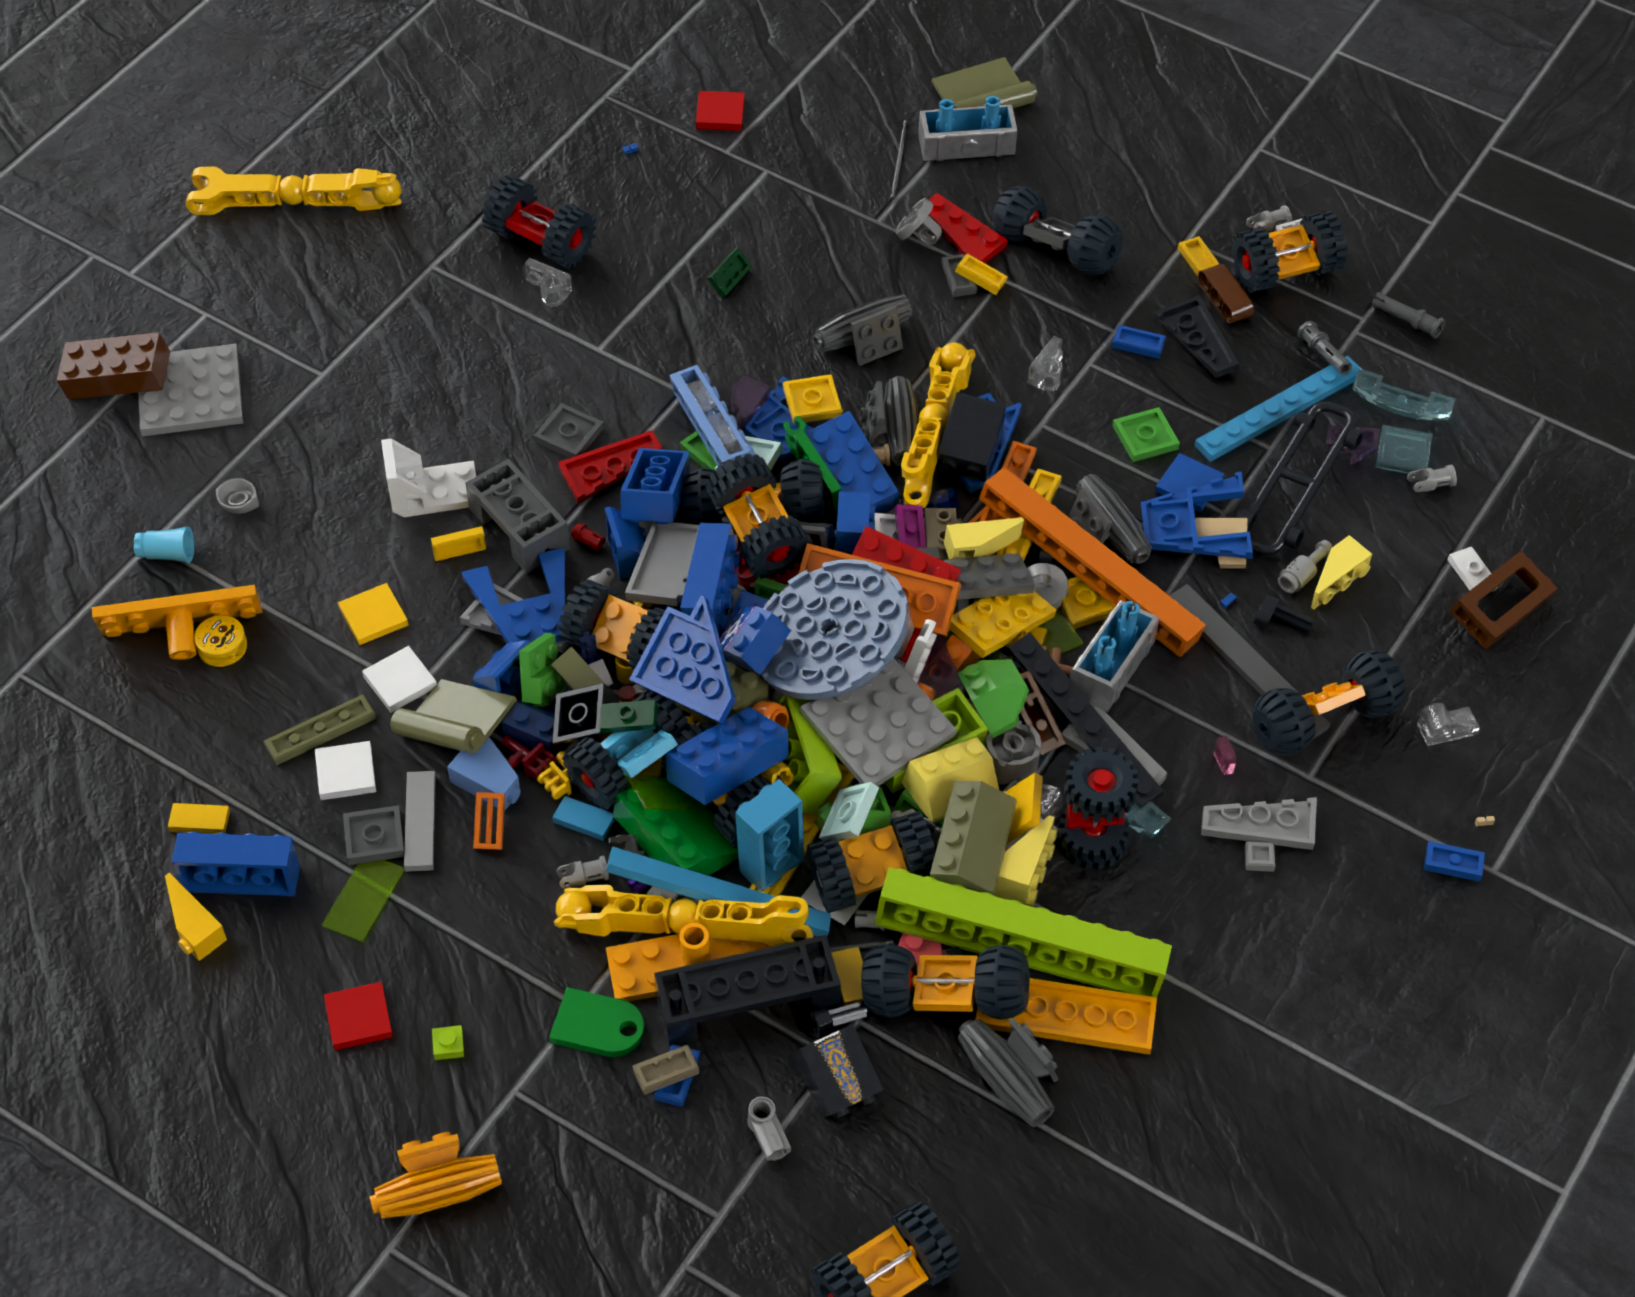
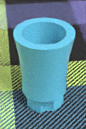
(165, 544)

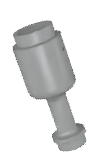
(1303, 568)

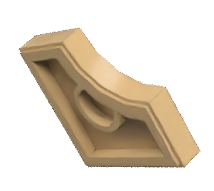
(1222, 526)

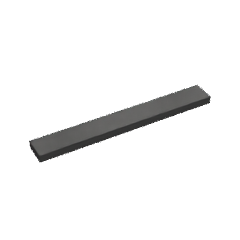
(1236, 649)

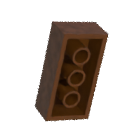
(113, 366)

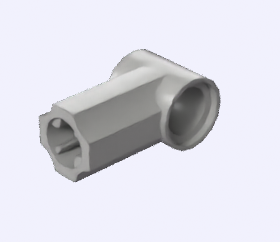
(768, 1130)

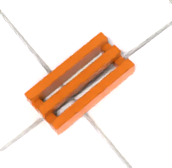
(489, 822)

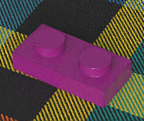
(910, 525)

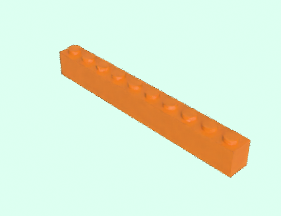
(1090, 558)

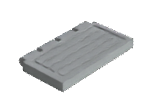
(663, 564)

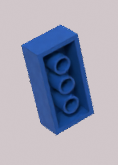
(854, 461)
(654, 485)
(713, 572)
(727, 755)
(236, 863)

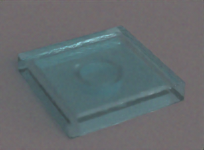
(1403, 449)

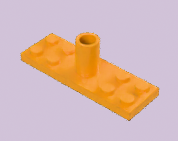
(177, 615)
(635, 963)

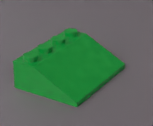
(676, 836)

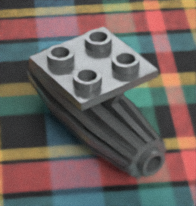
(869, 327)
(893, 418)
(1107, 518)
(1012, 1067)

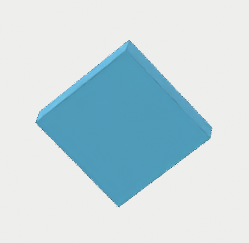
(646, 753)

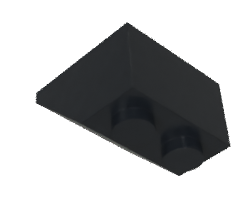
(579, 712)

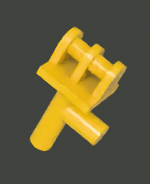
(559, 778)

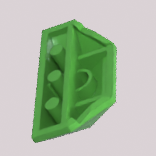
(996, 693)

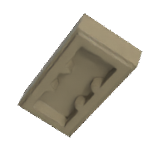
(665, 1069)

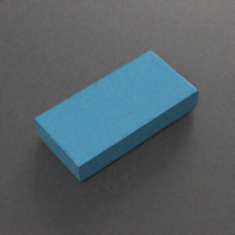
(583, 818)

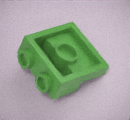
(538, 678)

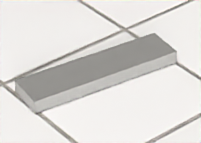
(420, 821)

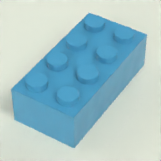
(770, 835)

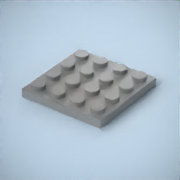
(197, 392)
(880, 725)

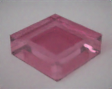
(1225, 755)

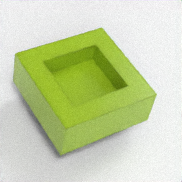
(448, 1042)

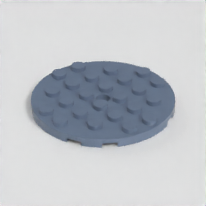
(870, 629)

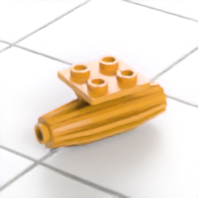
(434, 1178)

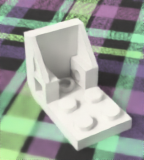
(421, 489)

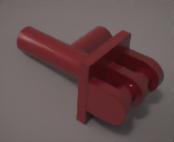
(533, 761)

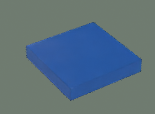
(1186, 473)

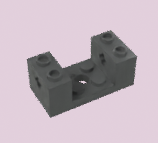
(532, 527)

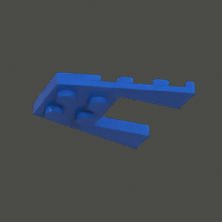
(1172, 525)
(528, 617)

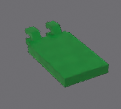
(803, 449)

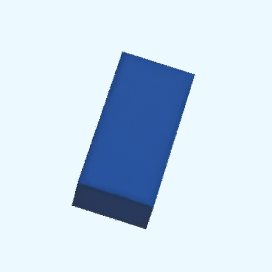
(629, 149)
(1226, 602)

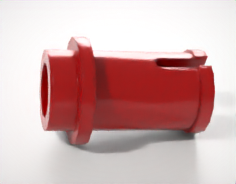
(588, 537)

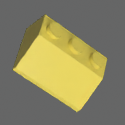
(933, 775)

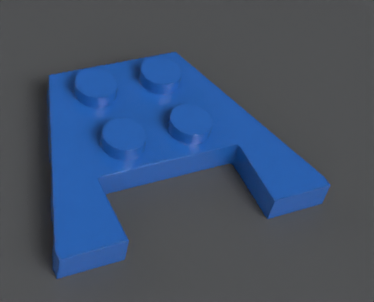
(769, 421)

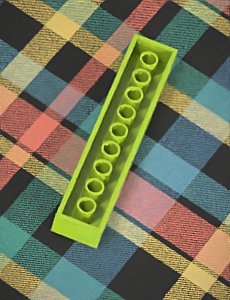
(1048, 940)

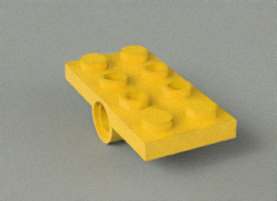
(1000, 621)

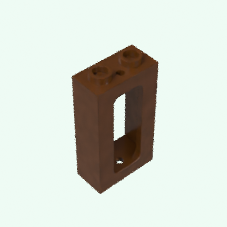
(1490, 631)

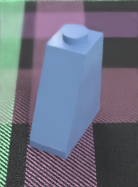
(485, 772)

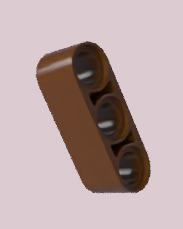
(1225, 293)

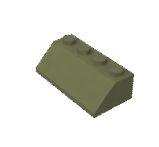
(974, 836)

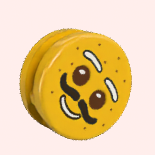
(220, 640)

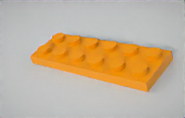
(1085, 1016)

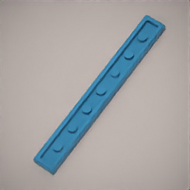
(697, 885)

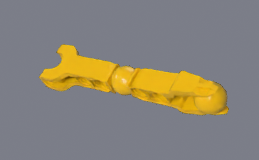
(241, 190)
(921, 459)
(654, 914)

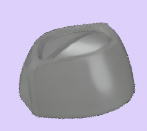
(237, 496)

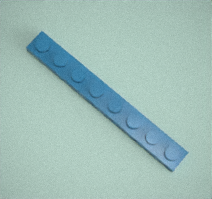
(1274, 411)

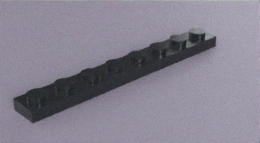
(1079, 711)

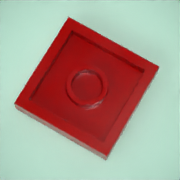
(720, 110)
(358, 1016)

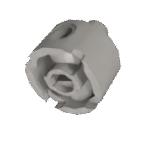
(1015, 752)

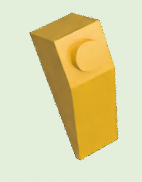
(195, 925)

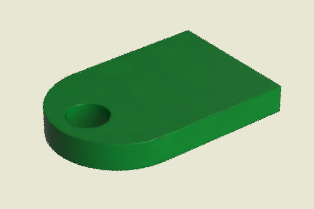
(595, 1023)

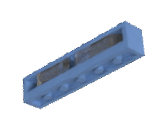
(709, 415)

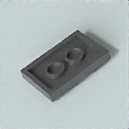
(992, 576)

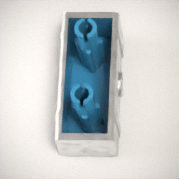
(967, 131)
(1114, 654)

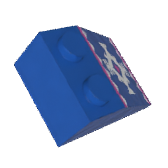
(753, 638)

